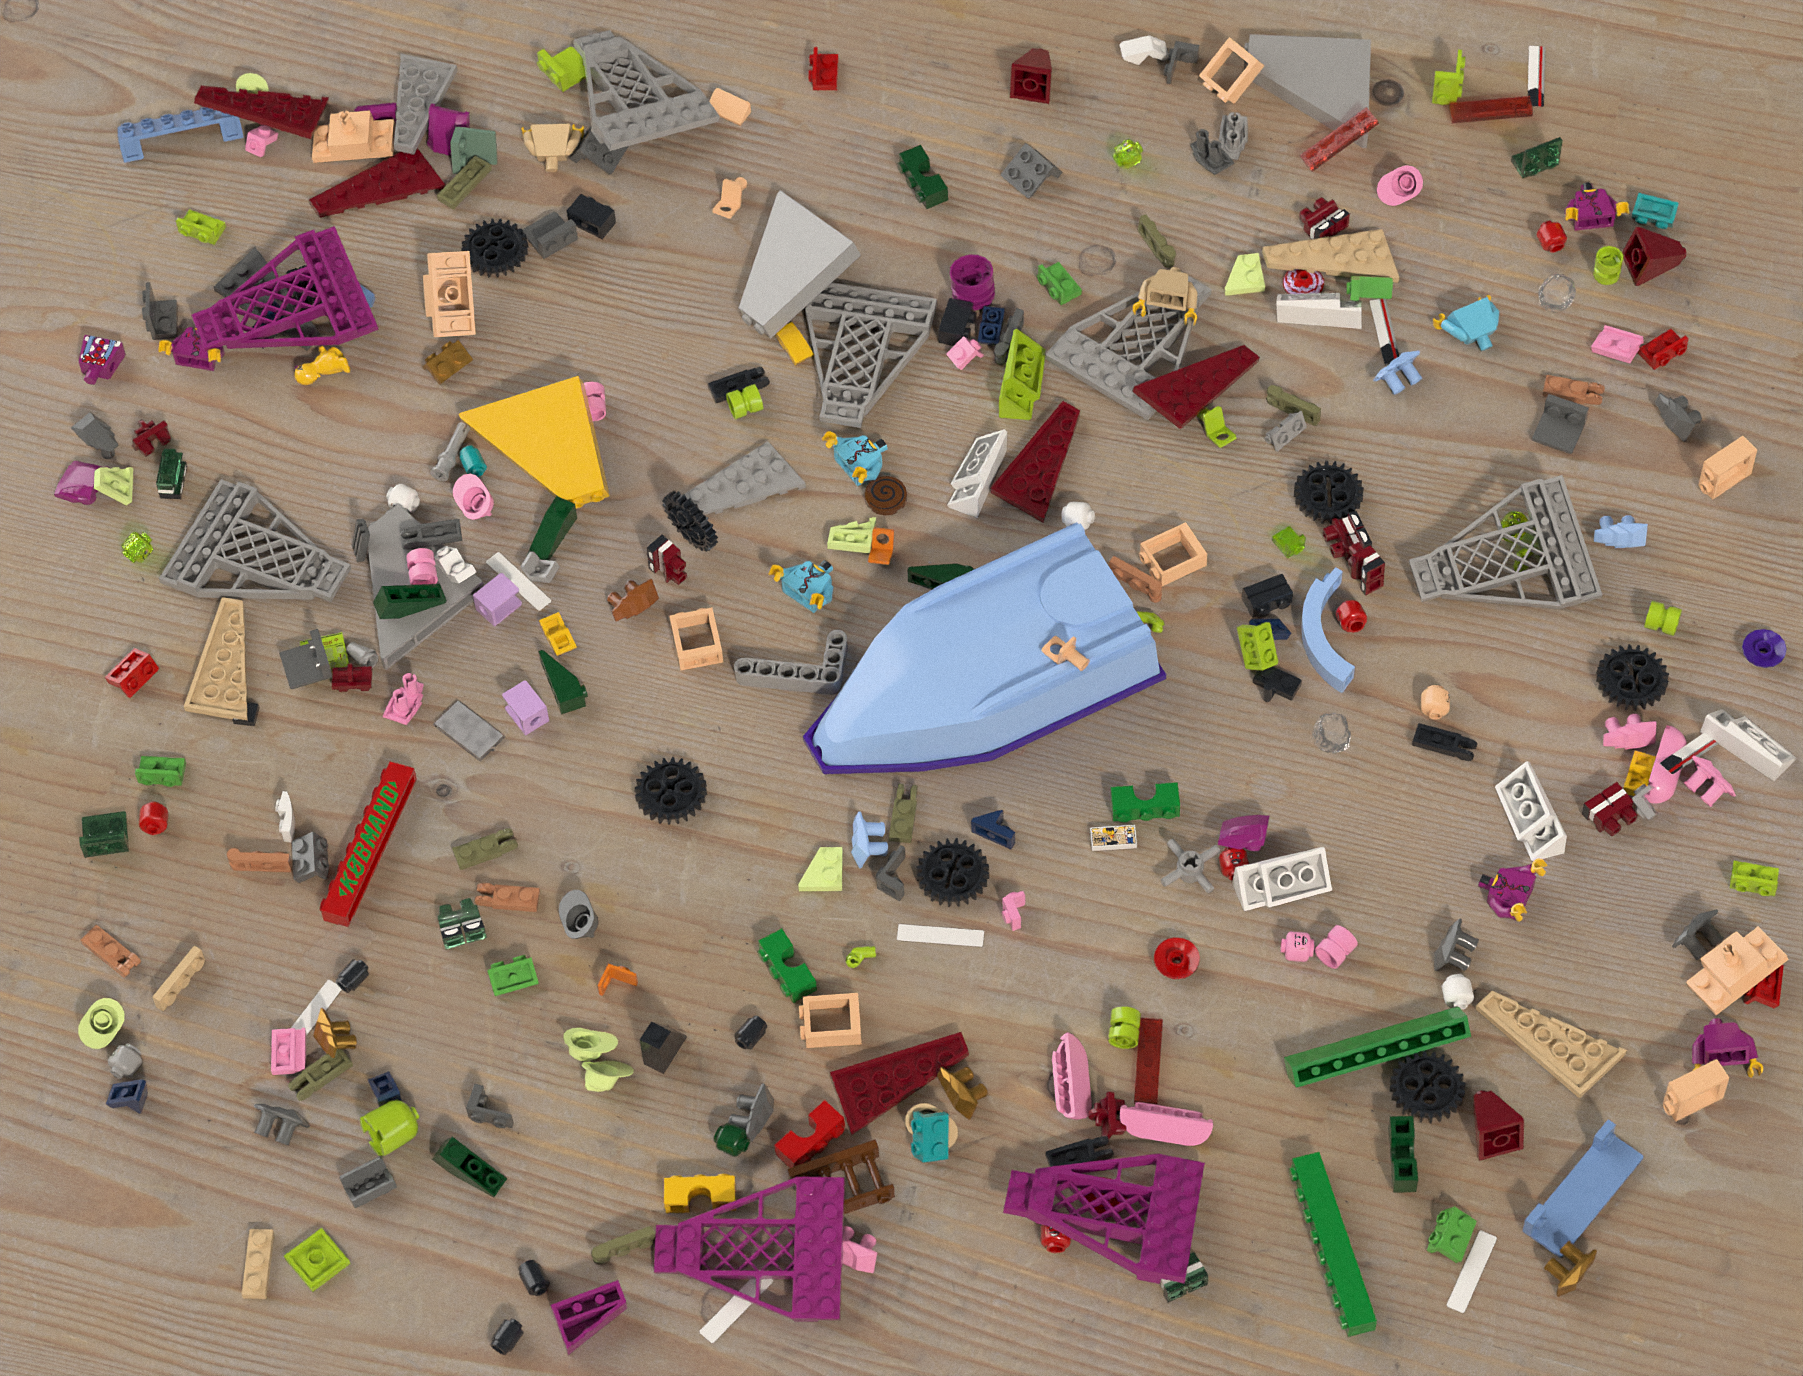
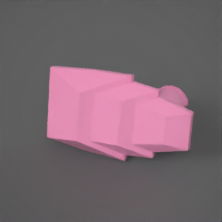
(405, 700)
(1632, 735)
(1705, 771)
(860, 1255)

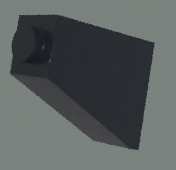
(660, 1046)

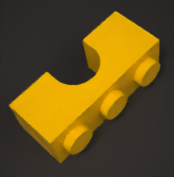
(681, 1190)

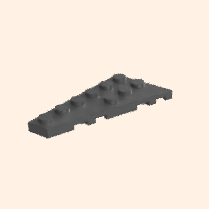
(246, 269)

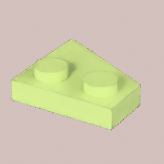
(1246, 276)
(115, 483)
(852, 536)
(824, 871)

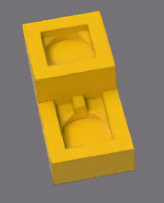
(794, 343)
(557, 634)
(1639, 772)

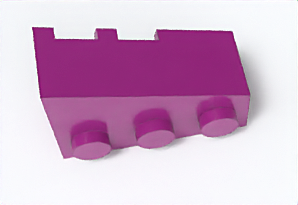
(587, 1313)

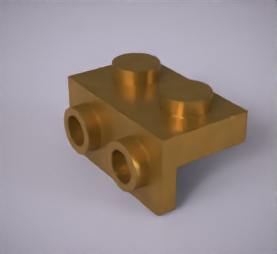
(447, 362)

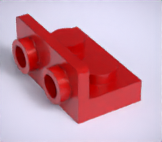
(824, 72)
(1663, 348)
(132, 672)
(1767, 991)

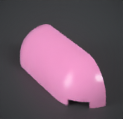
(1660, 778)
(1071, 1078)
(1166, 1124)

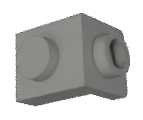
(538, 569)
(1644, 807)

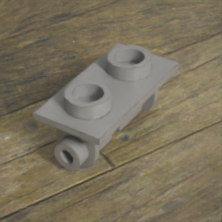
(1288, 430)

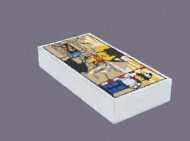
(1113, 837)

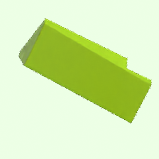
(1021, 378)

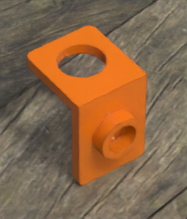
(880, 552)
(620, 973)

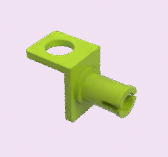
(1215, 426)

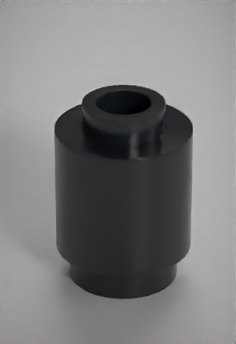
(352, 975)
(750, 1032)
(533, 1278)
(507, 1336)

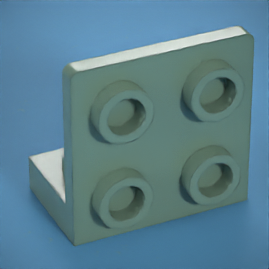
(470, 143)

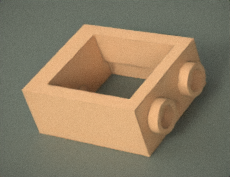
(1243, 80)
(1727, 467)
(1177, 534)
(699, 656)
(831, 1038)
(1695, 1090)

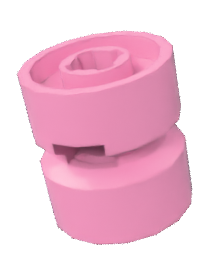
(596, 400)
(421, 567)
(1336, 947)

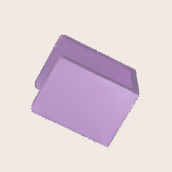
(497, 599)
(525, 707)

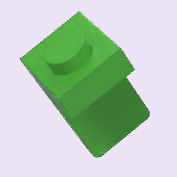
(1369, 287)

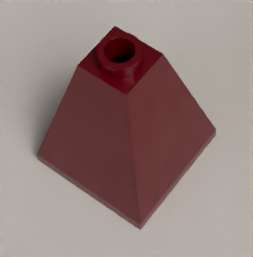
(1032, 77)
(1651, 255)
(1497, 1126)

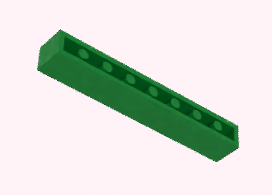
(1377, 1046)
(1333, 1245)

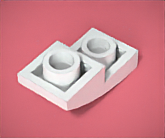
(287, 818)

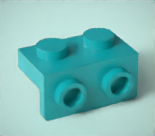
(1655, 210)
(930, 1136)

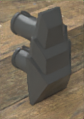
(1210, 154)
(1676, 417)
(96, 434)
(1700, 923)
(1446, 952)
(761, 1109)
(289, 1117)

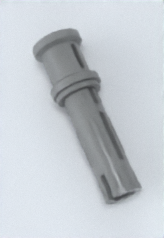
(447, 459)

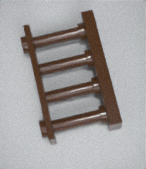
(845, 1161)

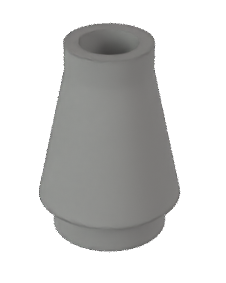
(362, 655)

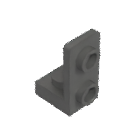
(1182, 52)
(885, 881)
(479, 1114)

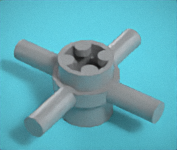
(1185, 865)

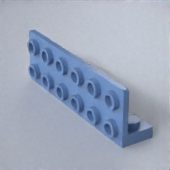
(130, 134)
(1583, 1191)

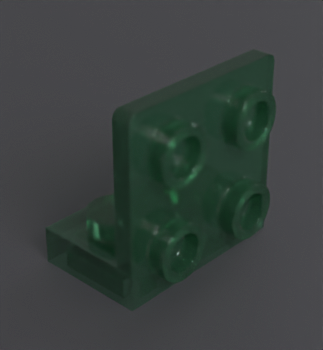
(1538, 158)
(104, 834)

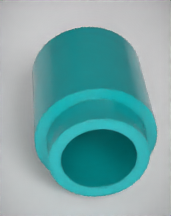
(472, 461)

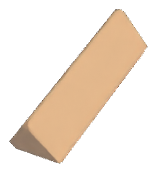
(730, 106)

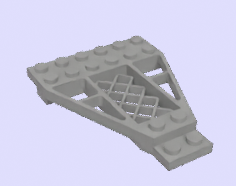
(643, 120)
(869, 310)
(1114, 373)
(213, 535)
(1559, 544)

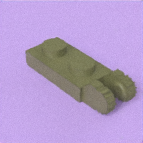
(1156, 242)
(1292, 404)
(903, 816)
(484, 849)
(320, 1074)
(622, 1245)

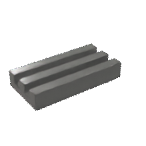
(360, 540)

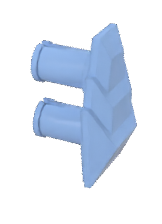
(1404, 363)
(1622, 534)
(861, 846)

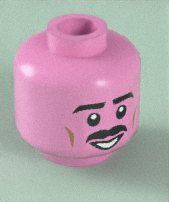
(1297, 946)

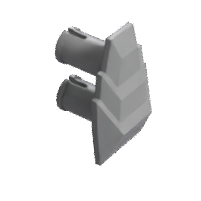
(1233, 134)

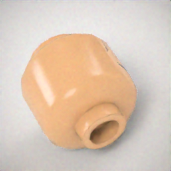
(1435, 701)

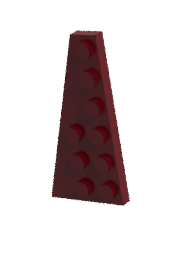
(270, 109)
(382, 183)
(1192, 388)
(1035, 471)
(885, 1081)

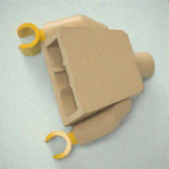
(552, 142)
(1168, 290)

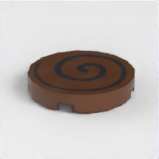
(885, 495)

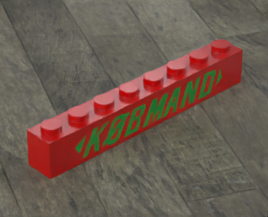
(368, 844)

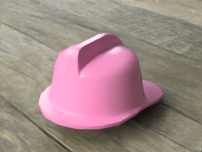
(1400, 185)
(473, 497)

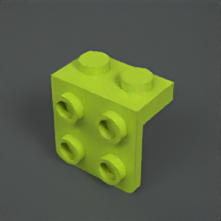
(562, 69)
(1447, 85)

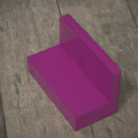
(380, 111)

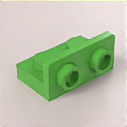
(1058, 282)
(161, 771)
(513, 975)

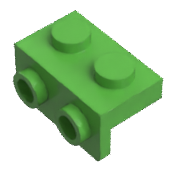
(1451, 1234)

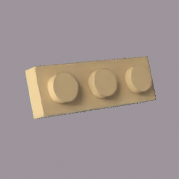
(179, 978)
(258, 1263)

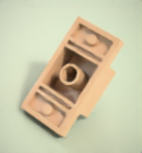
(353, 137)
(449, 294)
(1735, 968)

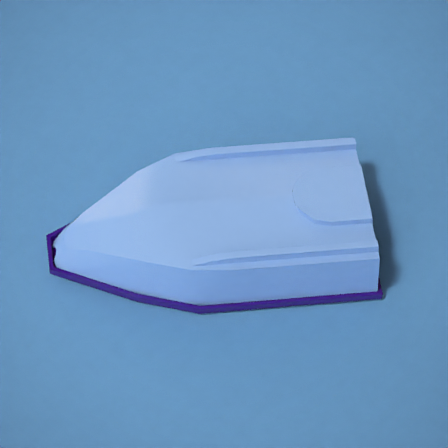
(965, 668)

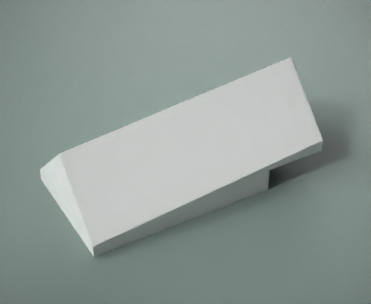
(1319, 310)
(978, 473)
(1748, 743)
(1531, 813)
(1282, 879)

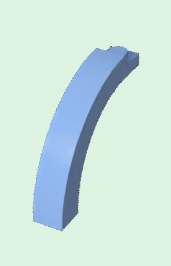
(1323, 658)

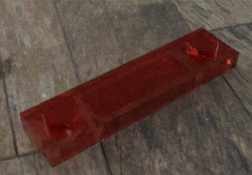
(1490, 109)
(1339, 139)
(1148, 1061)

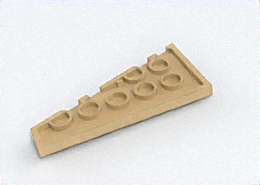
(1336, 255)
(221, 675)
(1557, 1046)

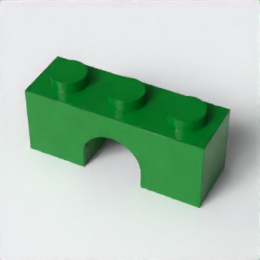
(1128, 807)
(794, 981)

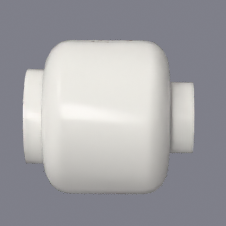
(404, 496)
(1078, 512)
(1457, 991)

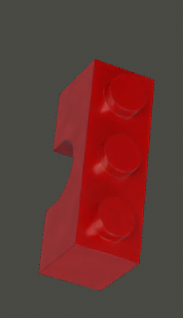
(799, 1150)

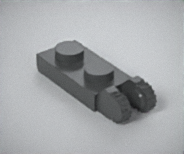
(1002, 349)
(432, 534)

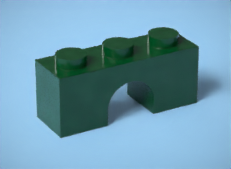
(928, 190)
(1402, 1157)

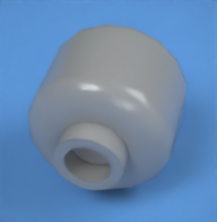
(125, 1061)

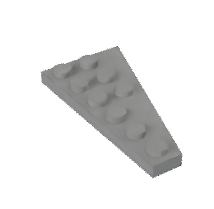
(419, 85)
(746, 481)

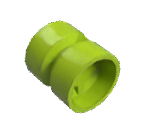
(1608, 265)
(746, 401)
(1663, 618)
(1124, 1027)

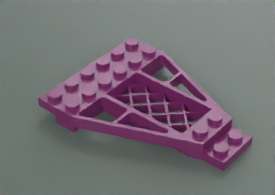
(335, 285)
(1170, 1215)
(815, 1242)

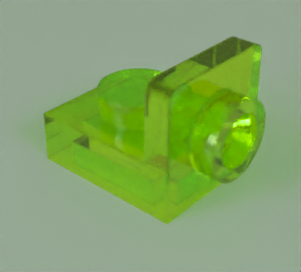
(1289, 542)

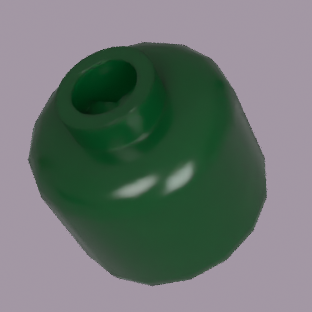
(731, 1139)

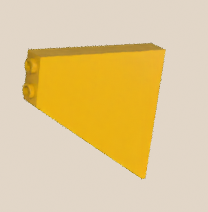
(548, 438)

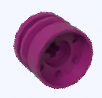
(973, 280)

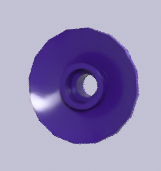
(1765, 641)

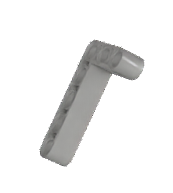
(798, 671)

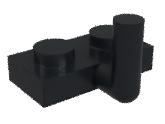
(1278, 682)

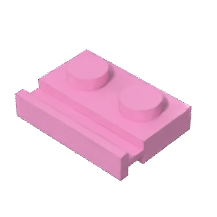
(1617, 344)
(288, 1051)

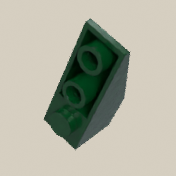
(468, 1167)

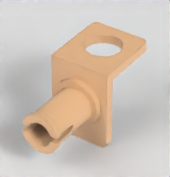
(730, 196)
(1067, 652)

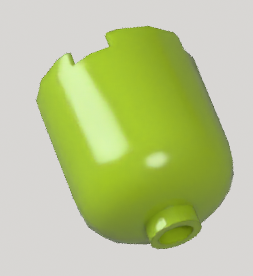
(390, 1126)

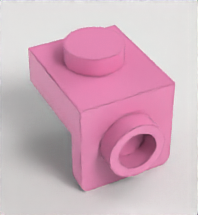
(259, 138)
(964, 352)
(1010, 912)

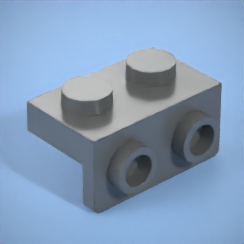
(310, 857)
(367, 1182)

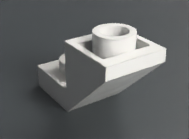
(1139, 48)
(453, 565)

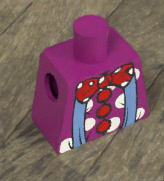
(100, 358)

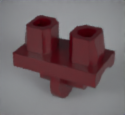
(147, 435)
(352, 678)
(1105, 1115)

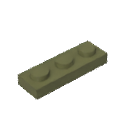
(464, 182)

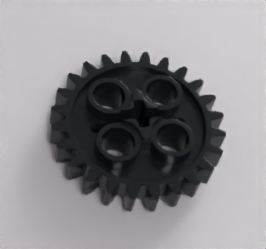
(495, 247)
(1307, 493)
(690, 521)
(1650, 672)
(670, 790)
(933, 866)
(1444, 1099)

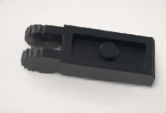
(737, 382)
(1443, 742)
(1079, 1152)

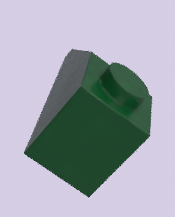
(553, 528)
(935, 575)
(405, 600)
(564, 685)

